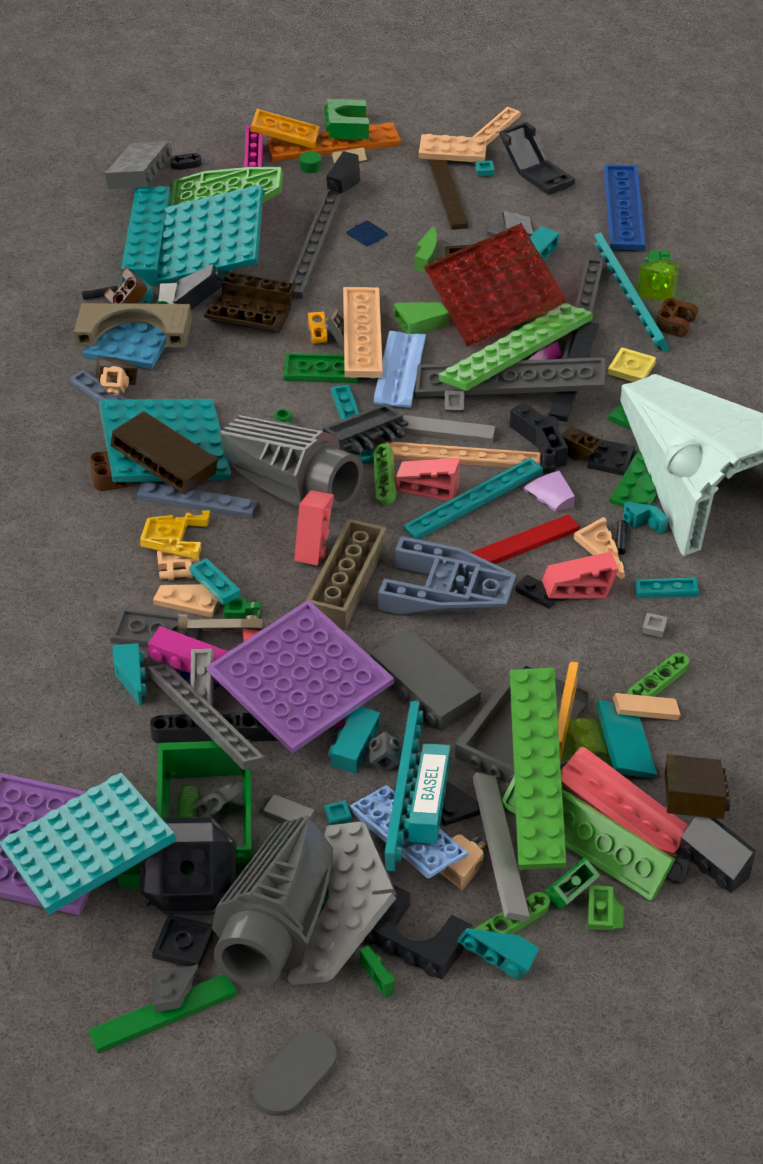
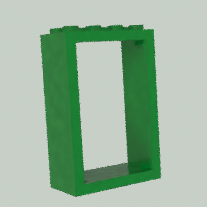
(203, 760)

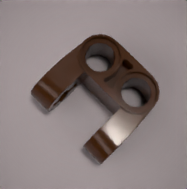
(130, 291)
(674, 314)
(101, 473)

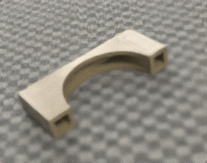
(98, 318)

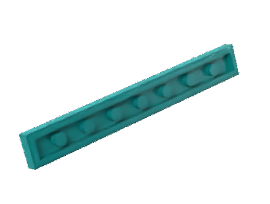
(473, 499)

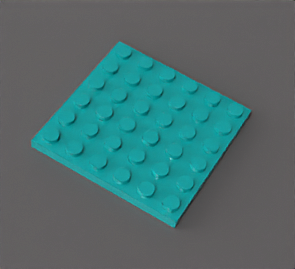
(209, 232)
(189, 417)
(86, 842)

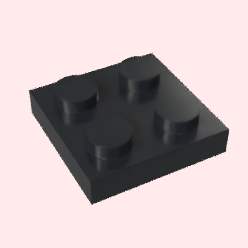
(611, 458)
(183, 941)

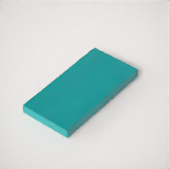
(625, 742)

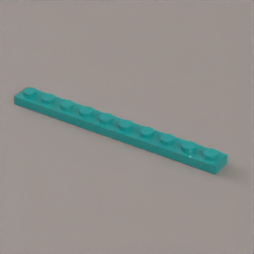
(632, 296)
(403, 788)

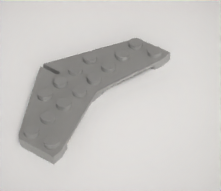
(356, 902)

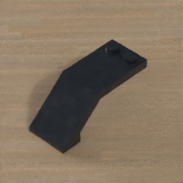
(531, 161)

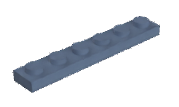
(197, 500)

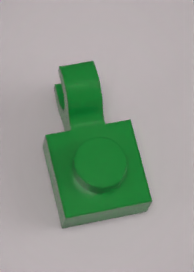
(240, 607)

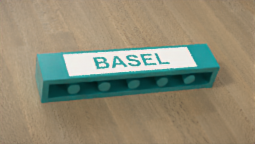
(428, 794)

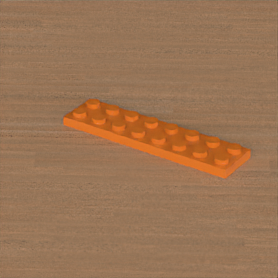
(379, 137)

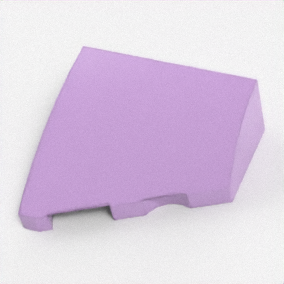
(552, 490)

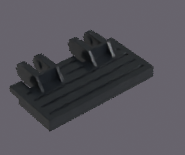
(358, 430)

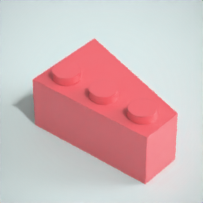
(429, 478)
(313, 527)
(581, 578)

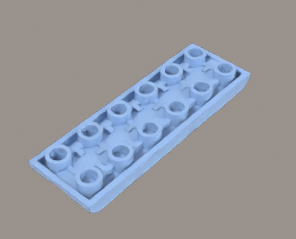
(399, 369)
(427, 858)

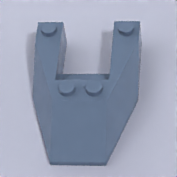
(454, 585)

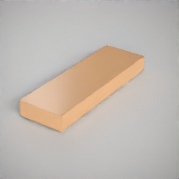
(646, 706)

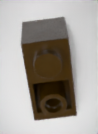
(580, 443)

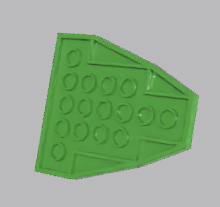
(227, 180)

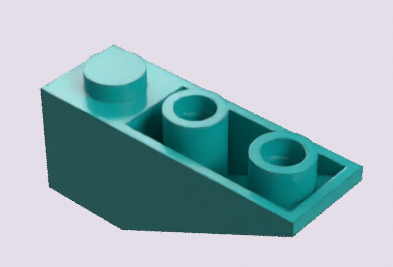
(128, 669)
(503, 950)

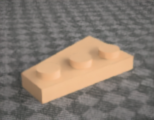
(187, 598)

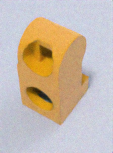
(317, 329)

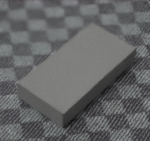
(286, 810)

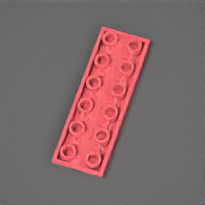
(621, 800)

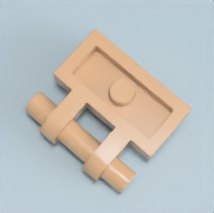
(170, 561)

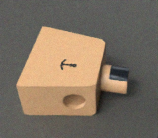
(466, 868)

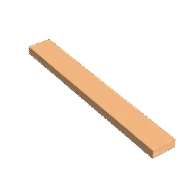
(467, 455)

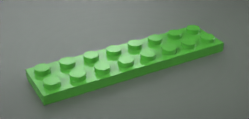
(608, 845)

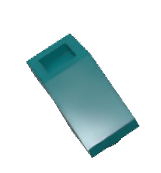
(641, 514)

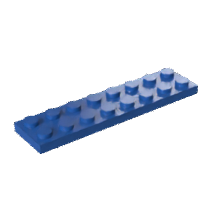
(624, 207)

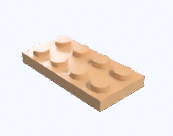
(452, 148)

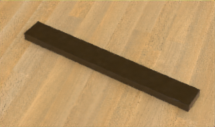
(448, 194)

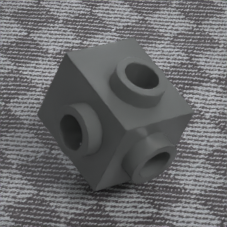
(385, 752)

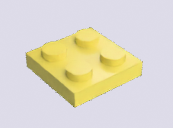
(631, 365)

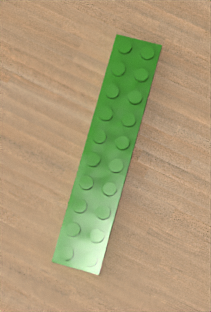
(515, 347)
(537, 769)

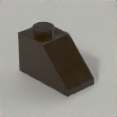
(129, 369)

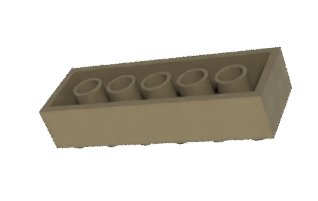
(348, 570)

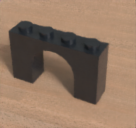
(431, 955)

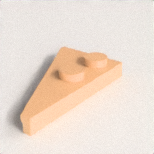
(598, 540)

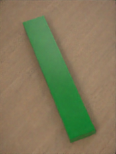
(146, 1020)

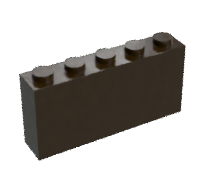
(164, 452)
(696, 787)

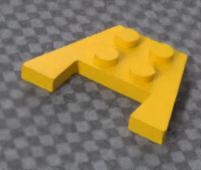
(167, 533)

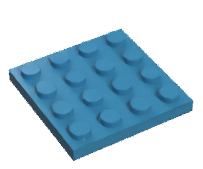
(131, 342)

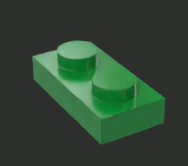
(374, 967)

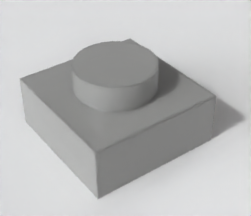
(454, 400)
(654, 625)

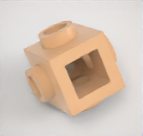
(111, 375)

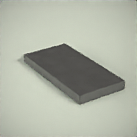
(140, 626)

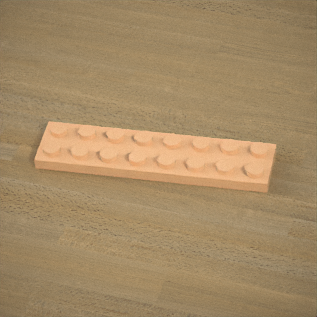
(362, 332)

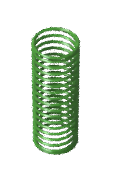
(191, 800)

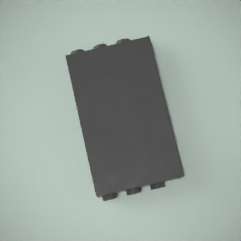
(489, 738)

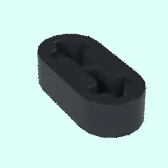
(185, 161)

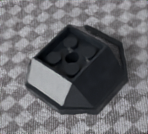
(214, 871)

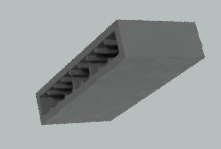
(138, 165)
(427, 679)

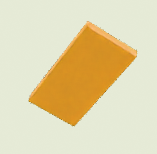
(285, 128)
(567, 703)

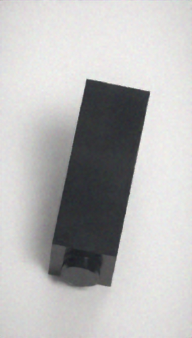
(344, 173)
(198, 286)

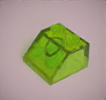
(658, 280)
(587, 733)

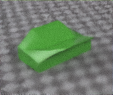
(604, 909)

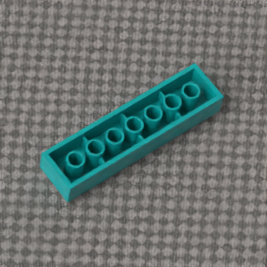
(146, 232)

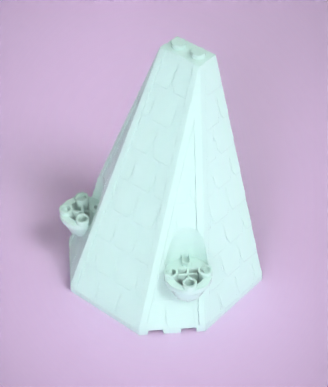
(689, 447)

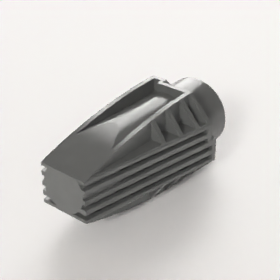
(291, 460)
(273, 905)

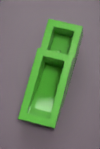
(426, 250)

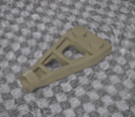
(220, 625)

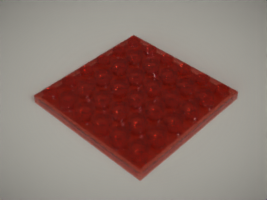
(494, 284)

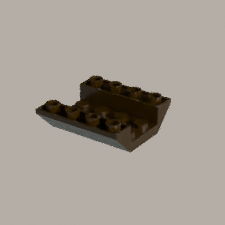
(252, 302)

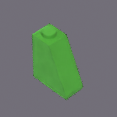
(421, 316)

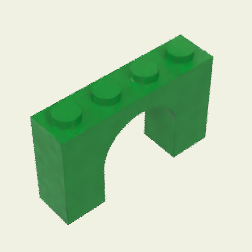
(346, 119)

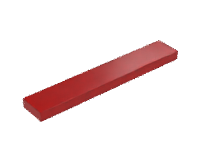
(528, 540)

